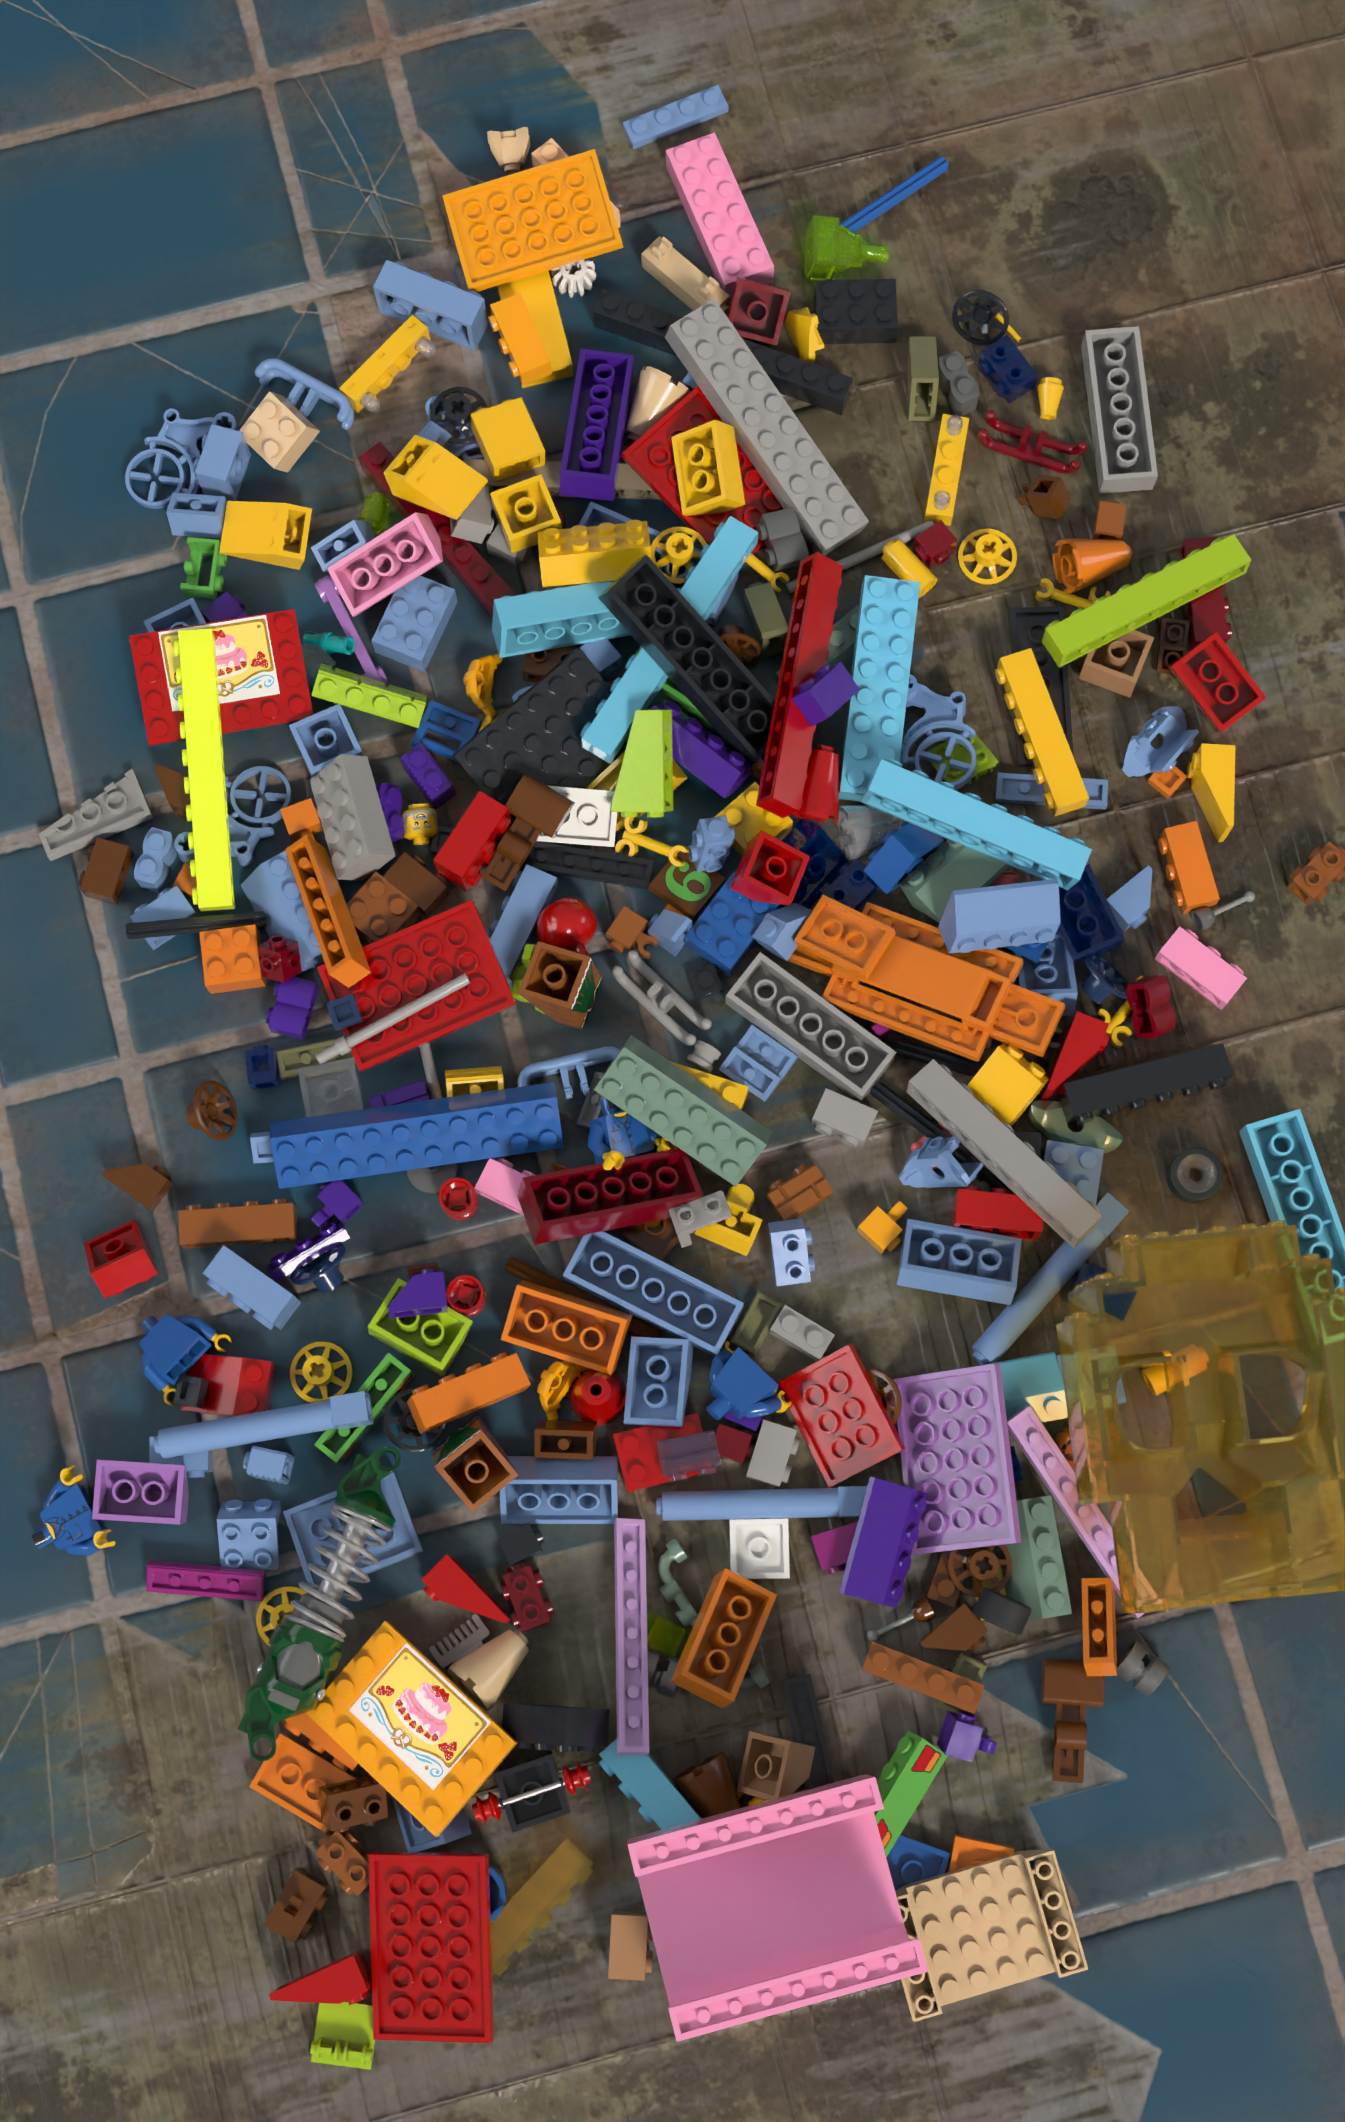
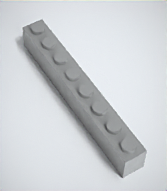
(1004, 1153)

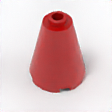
(821, 787)
(600, 1408)

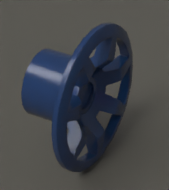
(1100, 982)
(322, 1272)

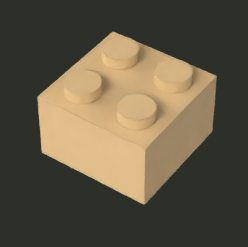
(278, 432)

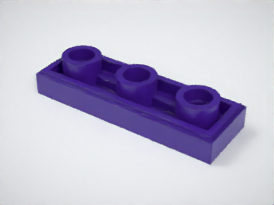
(307, 1250)

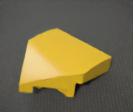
(803, 333)

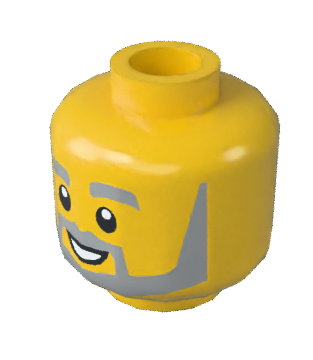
(420, 823)

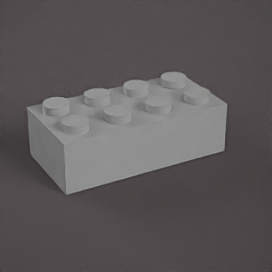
(352, 817)

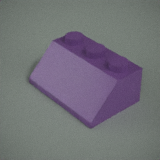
(140, 1492)

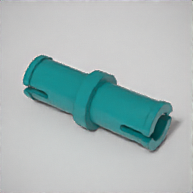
(330, 642)

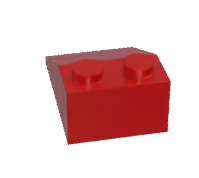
(1081, 1043)
(234, 1386)
(455, 1586)
(334, 1983)

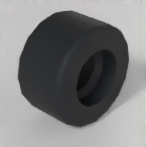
(1002, 1611)

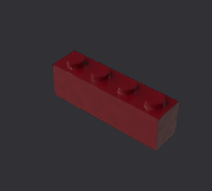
(1208, 611)

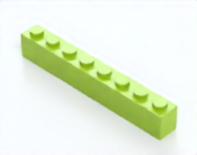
(1145, 600)

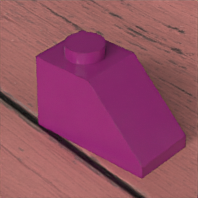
(834, 1547)

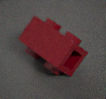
(523, 1588)

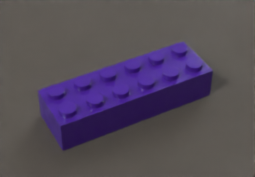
(596, 425)

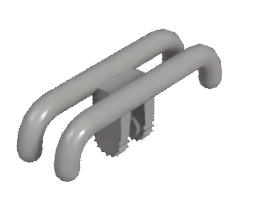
(660, 999)

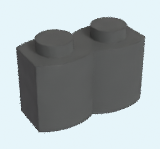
(957, 384)
(782, 538)

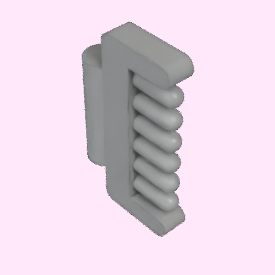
(466, 1646)

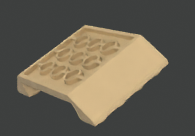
(988, 1929)

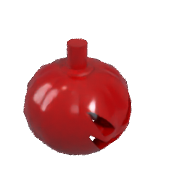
(567, 925)

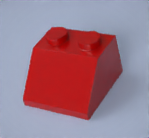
(769, 870)
(120, 1259)

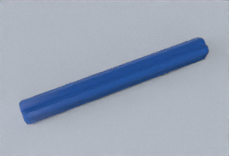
(896, 194)

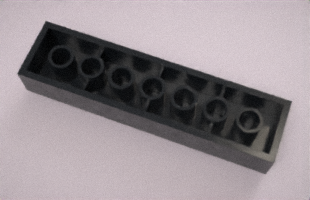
(692, 656)

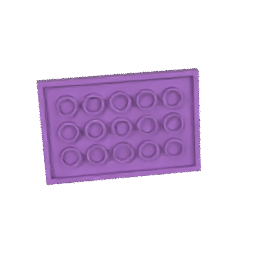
(959, 1457)

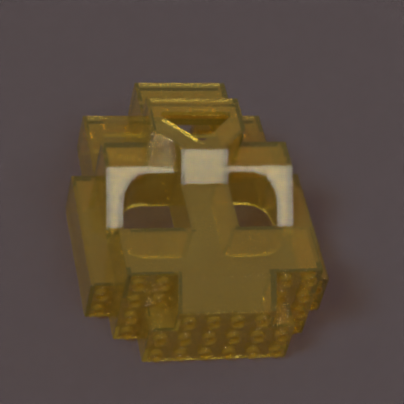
(1197, 1313)

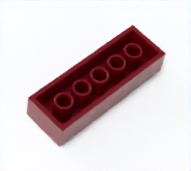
(601, 1200)

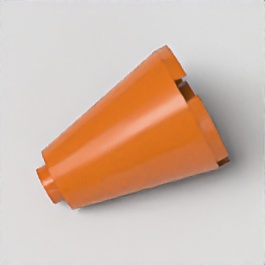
(1088, 561)

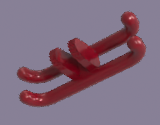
(1031, 445)

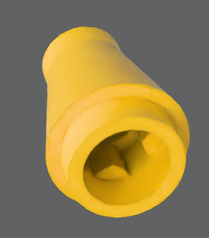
(1049, 397)

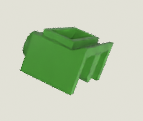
(193, 568)

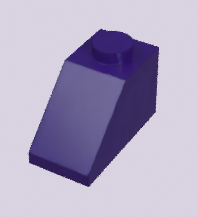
(420, 1296)

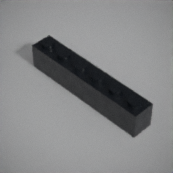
(1145, 1083)

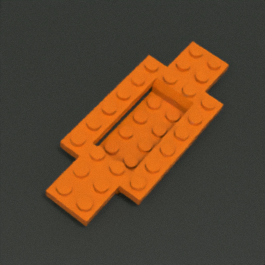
(965, 985)

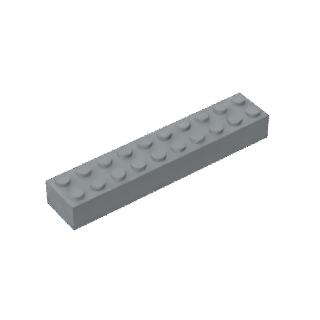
(766, 427)

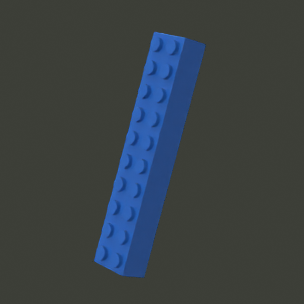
(416, 1135)

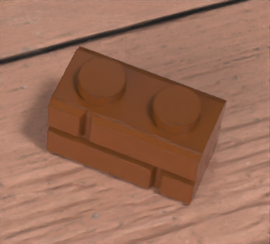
(798, 1193)

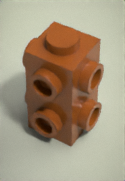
(1325, 866)
(346, 1859)

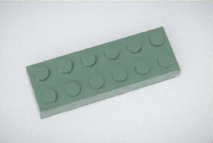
(683, 1111)

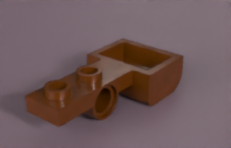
(536, 811)
(1071, 1691)

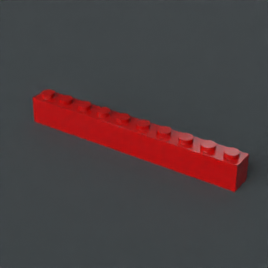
(804, 653)

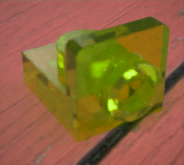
(663, 1634)

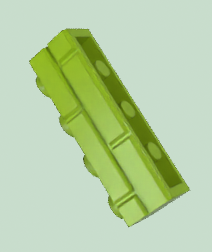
(369, 695)

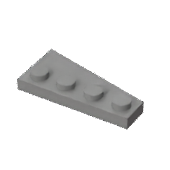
(111, 812)

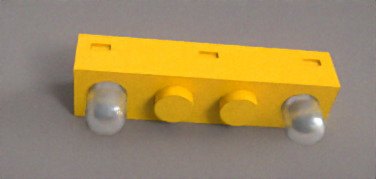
(385, 363)
(946, 469)

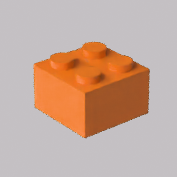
(231, 959)

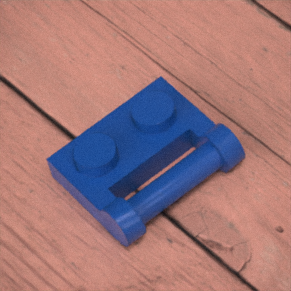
(448, 724)

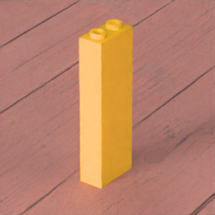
(544, 312)

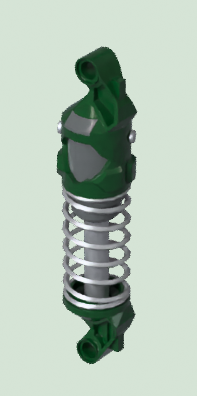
(309, 1640)

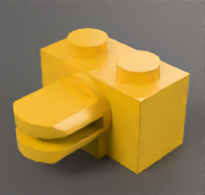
(741, 1228)

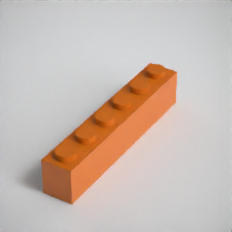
(327, 911)

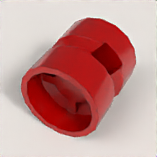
(458, 1199)
(466, 1295)

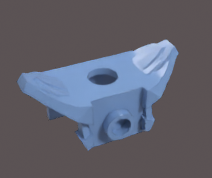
(1172, 726)
(938, 1153)

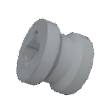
(703, 1056)

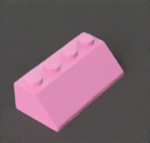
(387, 562)

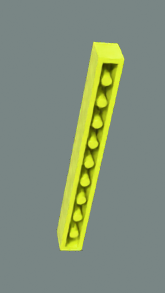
(205, 769)

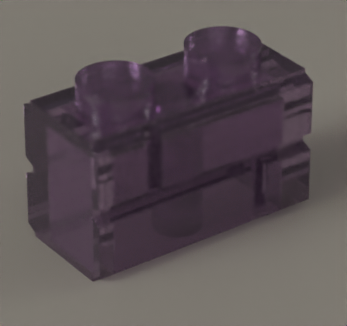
(689, 1455)

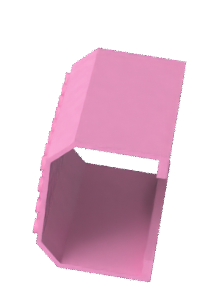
(773, 1907)

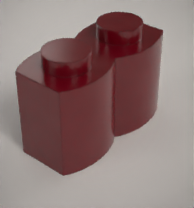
(1151, 1006)

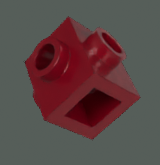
(279, 958)

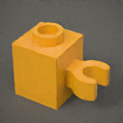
(881, 1228)

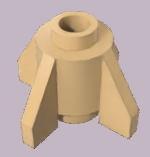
(510, 148)

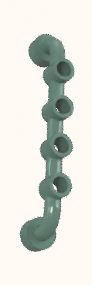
(687, 1615)

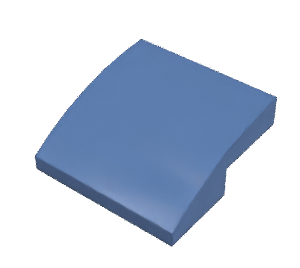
(758, 1063)

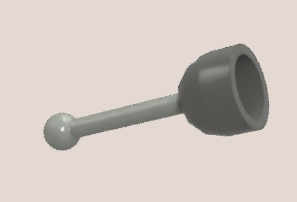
(1204, 917)

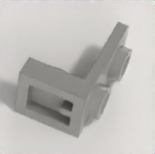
(698, 1214)

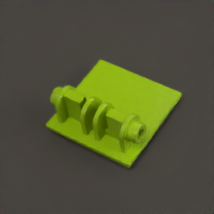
(984, 759)
(344, 2035)

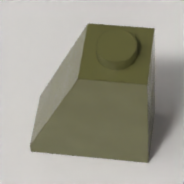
(922, 378)
(766, 618)

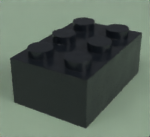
(856, 311)
(556, 1726)

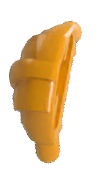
(480, 682)
(555, 1385)

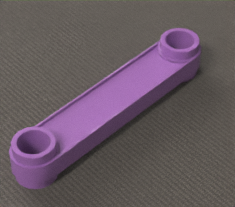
(329, 592)

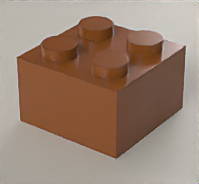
(381, 909)

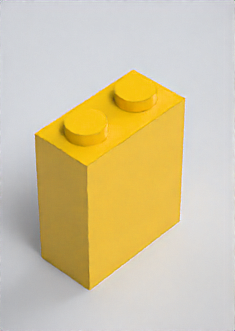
(507, 439)
(1008, 1083)

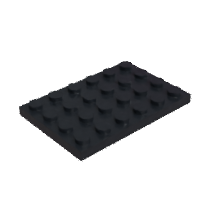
(540, 734)

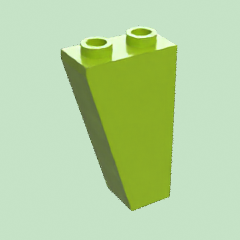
(647, 767)

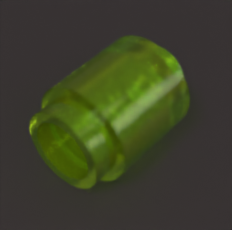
(375, 511)

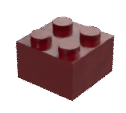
(758, 310)

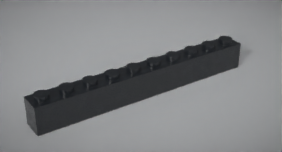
(789, 374)

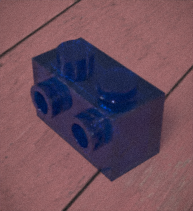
(1007, 369)
(851, 887)

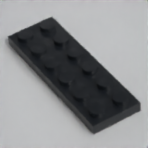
(1027, 631)

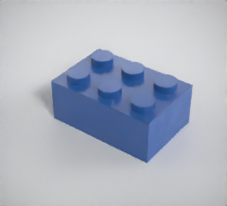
(727, 928)

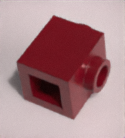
(935, 545)

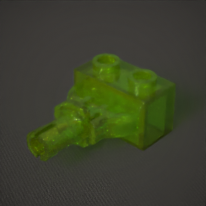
(835, 249)

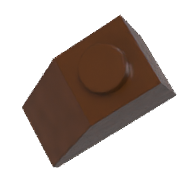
(173, 787)
(141, 1182)
(956, 1632)

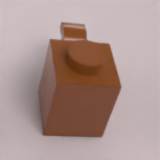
(628, 932)

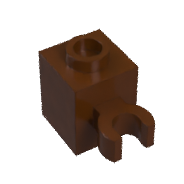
(1046, 496)

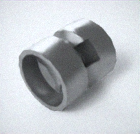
(1142, 1669)
(660, 1672)

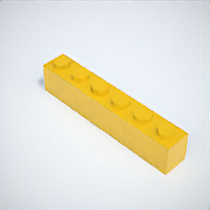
(1042, 732)

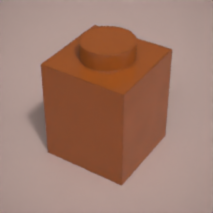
(1109, 520)

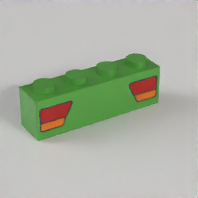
(384, 1382)
(904, 1785)

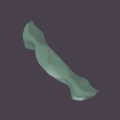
(1050, 1120)

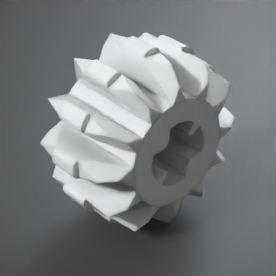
(583, 277)

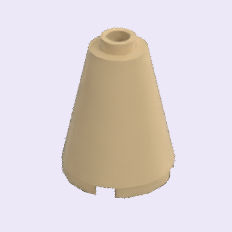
(652, 400)
(490, 1668)

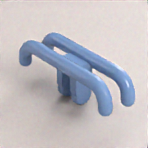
(303, 382)
(566, 1063)

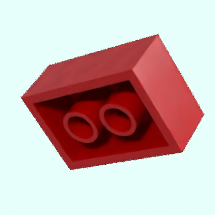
(1217, 682)
(473, 842)
(995, 1213)
(640, 1455)

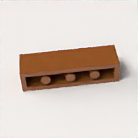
(238, 1225)
(923, 1678)

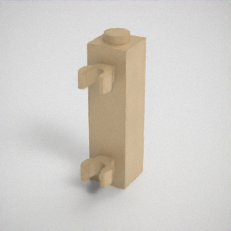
(682, 276)

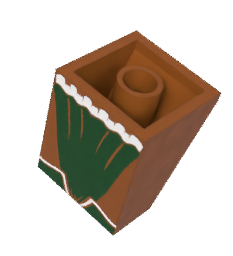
(561, 984)
(473, 1463)

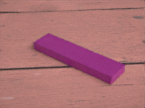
(205, 1580)

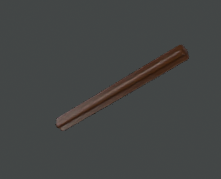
(531, 1274)

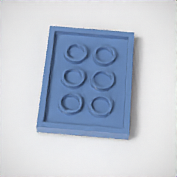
(307, 1525)

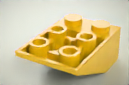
(433, 478)
(266, 532)

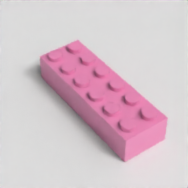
(718, 212)

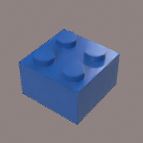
(900, 855)

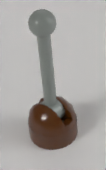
(920, 1611)

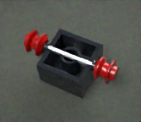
(532, 1793)

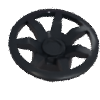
(982, 315)
(457, 411)
(406, 1426)

